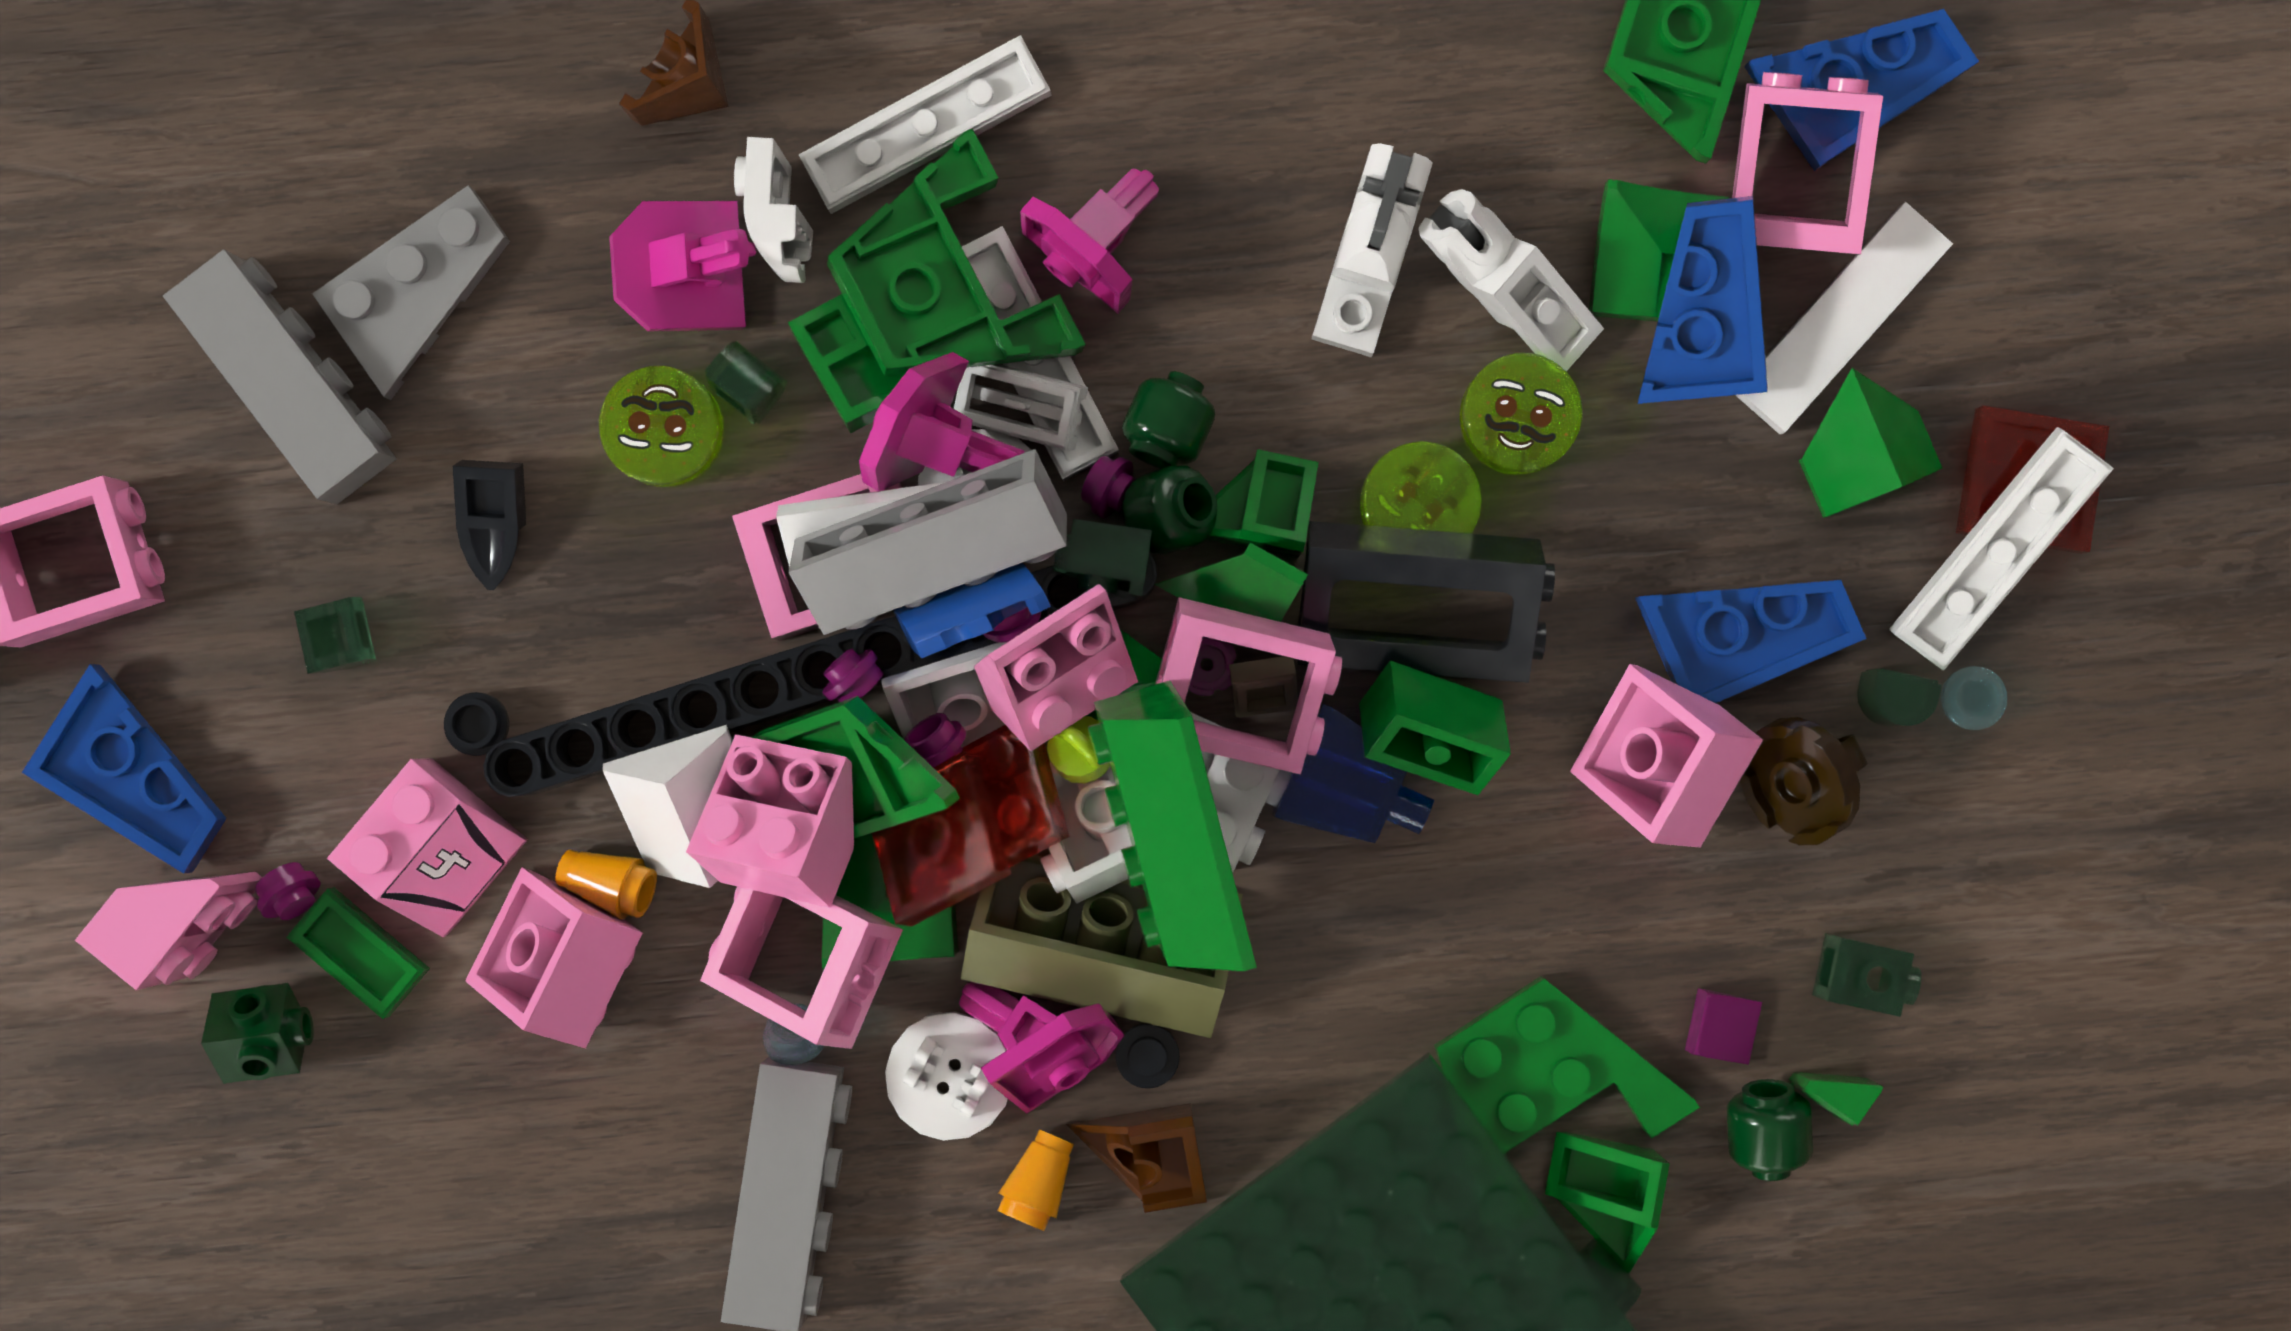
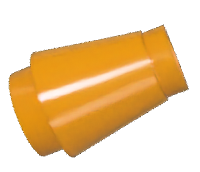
(608, 881)
(1037, 1181)

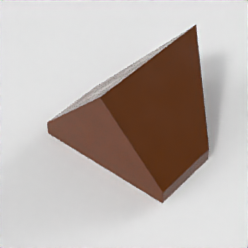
(683, 74)
(1151, 1154)

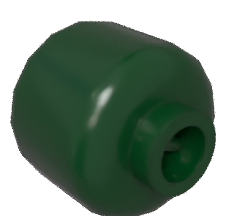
(1168, 420)
(1174, 505)
(1769, 1129)

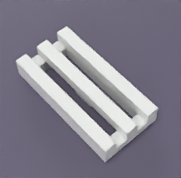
(1067, 415)

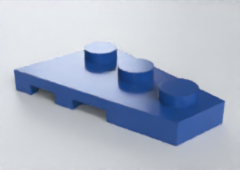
(1898, 58)
(1711, 309)
(1746, 636)
(124, 774)

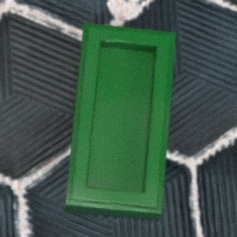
(358, 952)

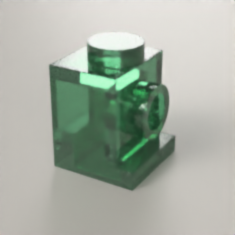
(1105, 556)
(1844, 974)

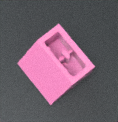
(1058, 669)
(778, 821)
(167, 927)

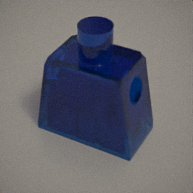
(1349, 792)

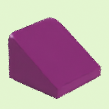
(1723, 1026)

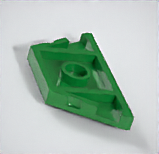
(1682, 63)
(887, 773)

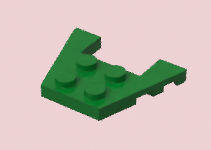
(918, 288)
(1545, 1057)

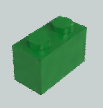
(1434, 728)

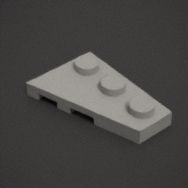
(410, 286)

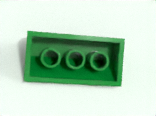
(1172, 829)

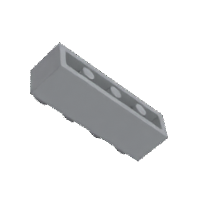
(281, 376)
(929, 543)
(784, 1195)

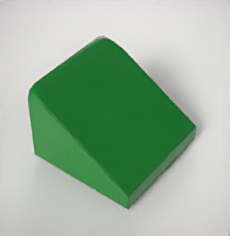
(1840, 1095)

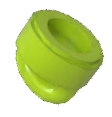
(1073, 753)

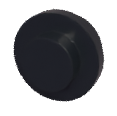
(476, 723)
(1147, 1056)

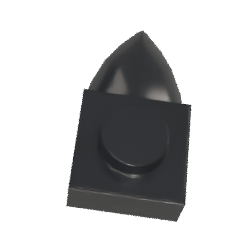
(489, 515)

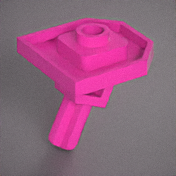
(1083, 245)
(681, 265)
(922, 430)
(1042, 1049)

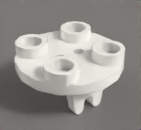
(922, 1061)

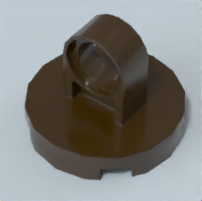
(1804, 780)

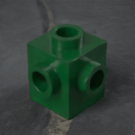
(256, 1033)

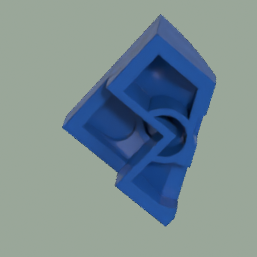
(970, 610)

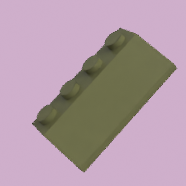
(1084, 952)

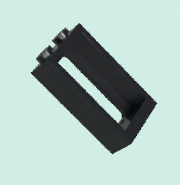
(1430, 560)

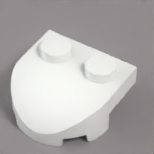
(773, 224)

